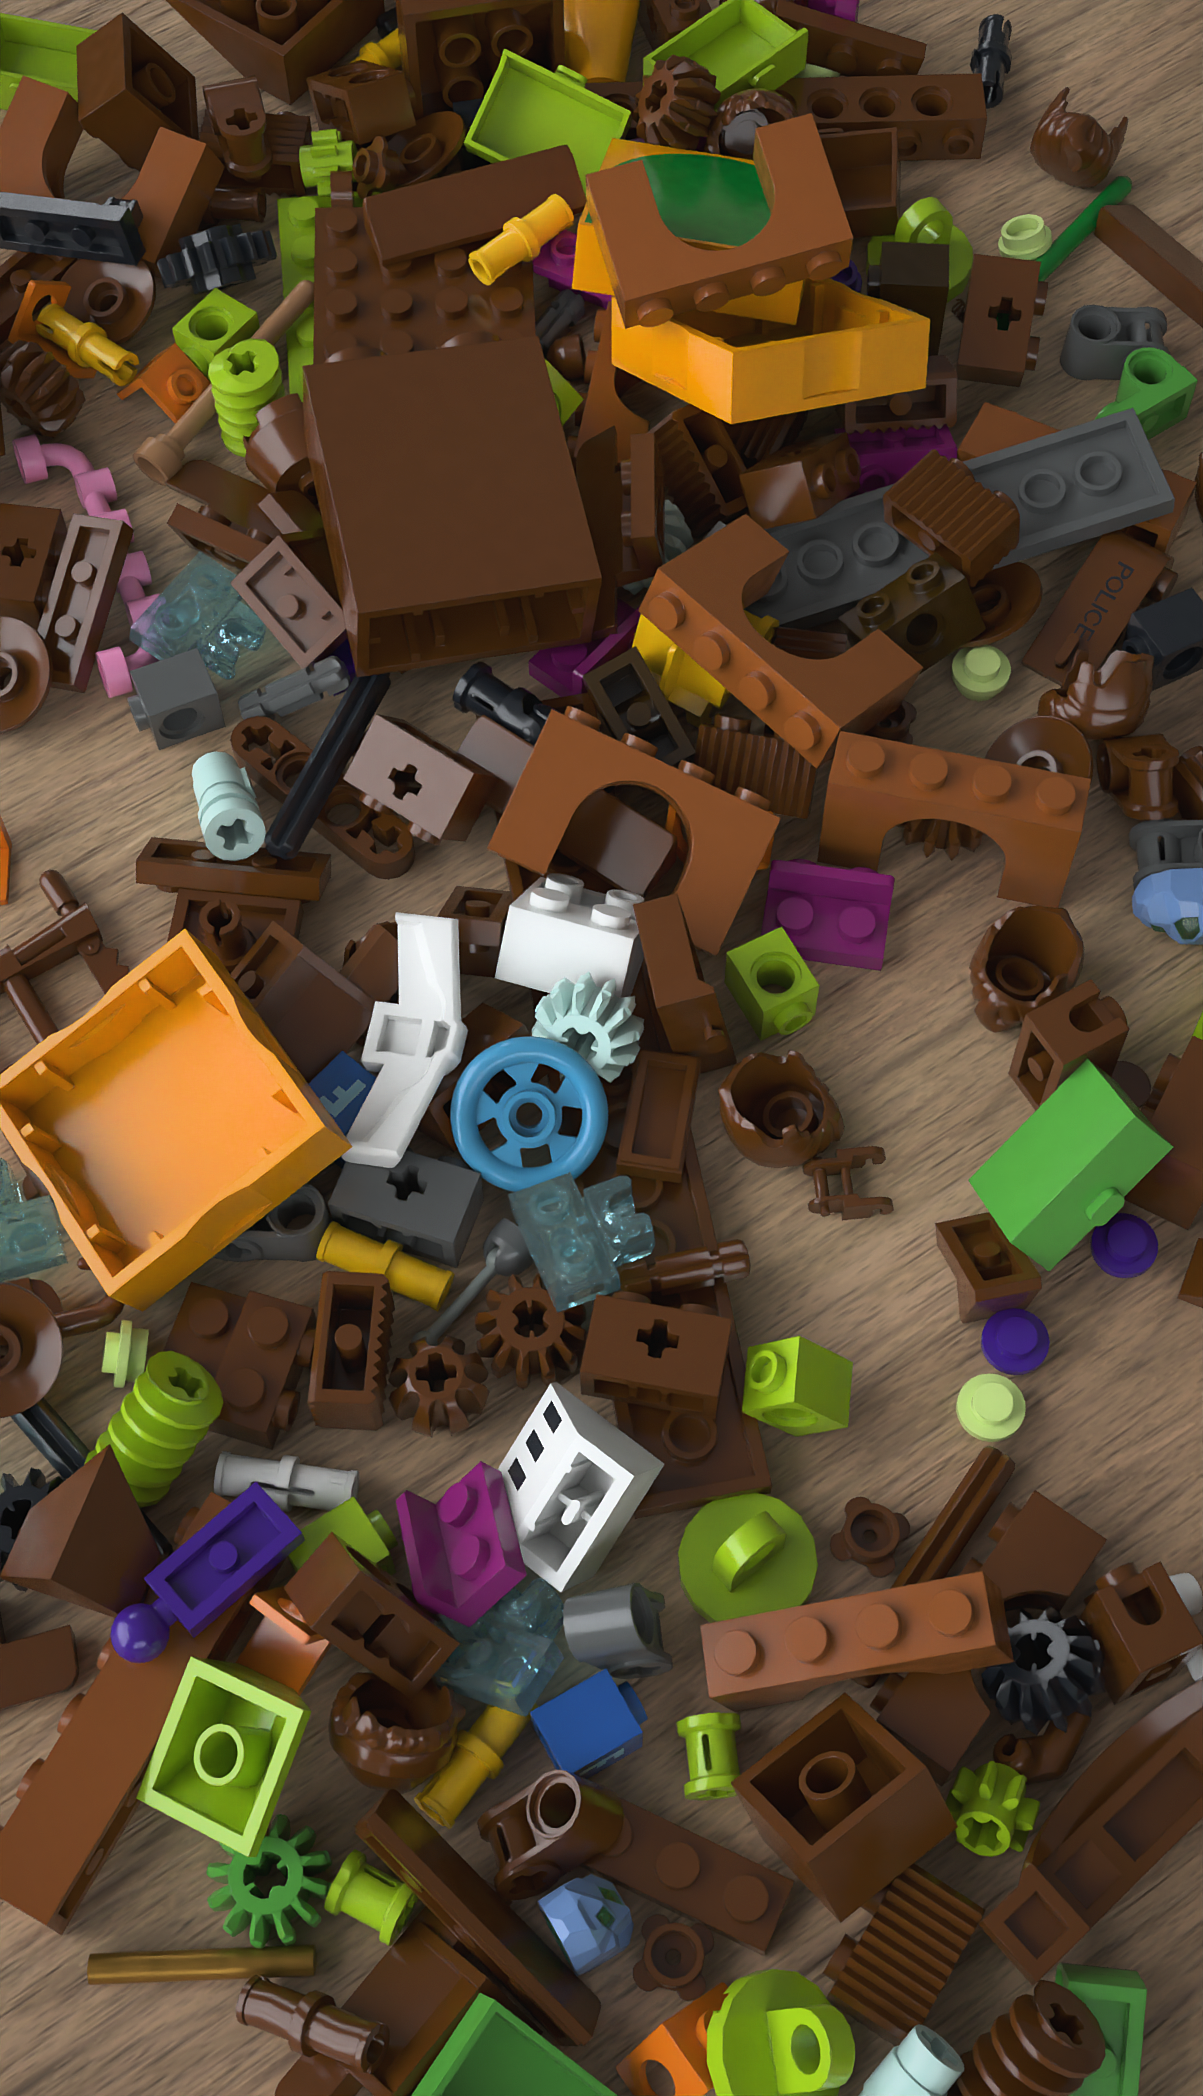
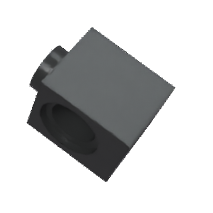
(175, 699)

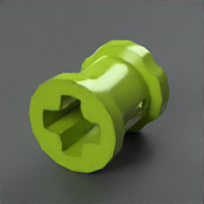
(710, 1754)
(371, 1897)

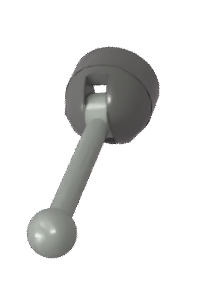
(504, 1255)

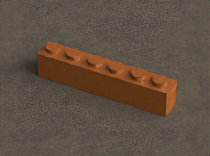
(89, 1783)

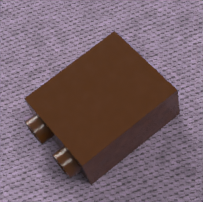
(449, 503)

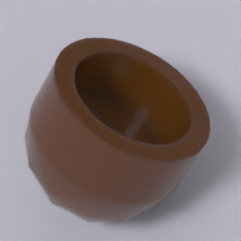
(568, 356)

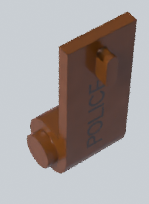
(1099, 603)

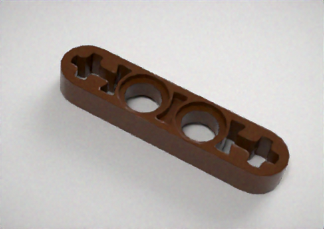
(348, 838)

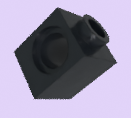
(1171, 634)

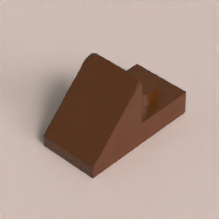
(481, 926)
(987, 1267)

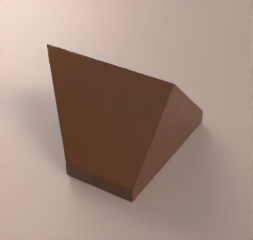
(87, 1541)

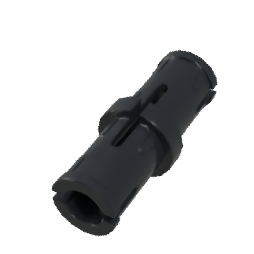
(992, 57)

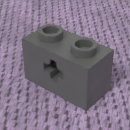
(427, 1224)

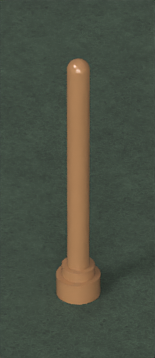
(162, 456)

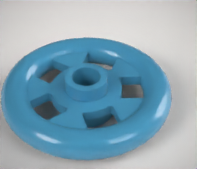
(520, 1059)

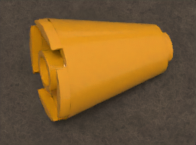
(599, 37)

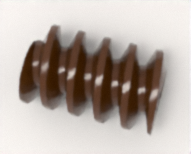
(1035, 2049)

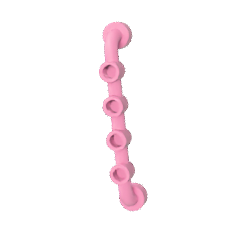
(95, 492)

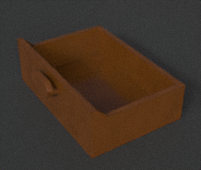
(866, 177)
(681, 996)

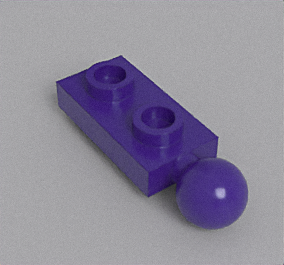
(207, 1574)

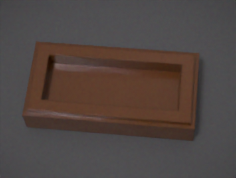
(659, 1115)

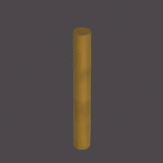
(201, 1964)

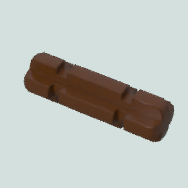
(686, 1269)

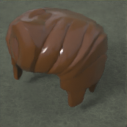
(1075, 145)
(1104, 700)
(1023, 964)
(778, 1110)

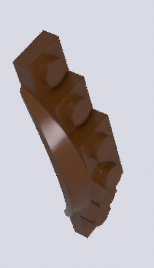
(1105, 1835)

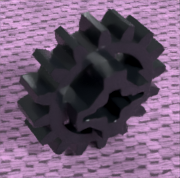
(217, 259)

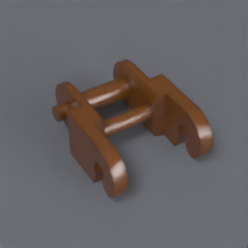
(849, 1204)

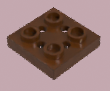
(232, 921)

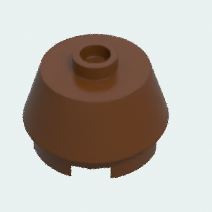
(278, 448)

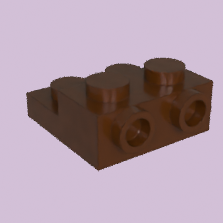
(254, 1354)

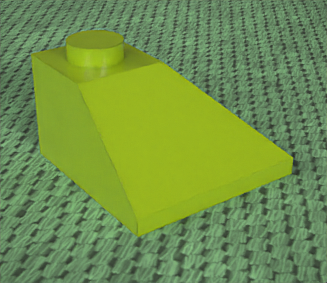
(225, 1752)

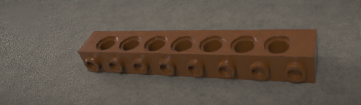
(932, 113)

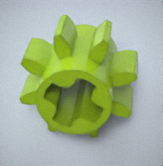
(323, 156)
(991, 1809)

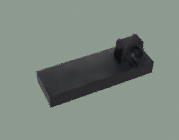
(72, 228)

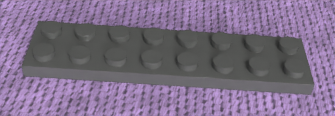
(1062, 484)

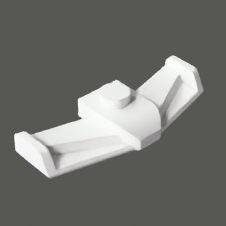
(411, 1040)

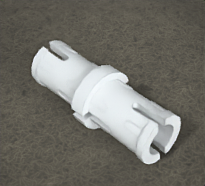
(285, 1481)

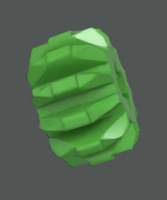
(283, 1901)

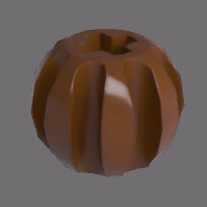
(416, 1379)

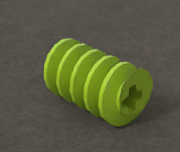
(242, 384)
(161, 1423)

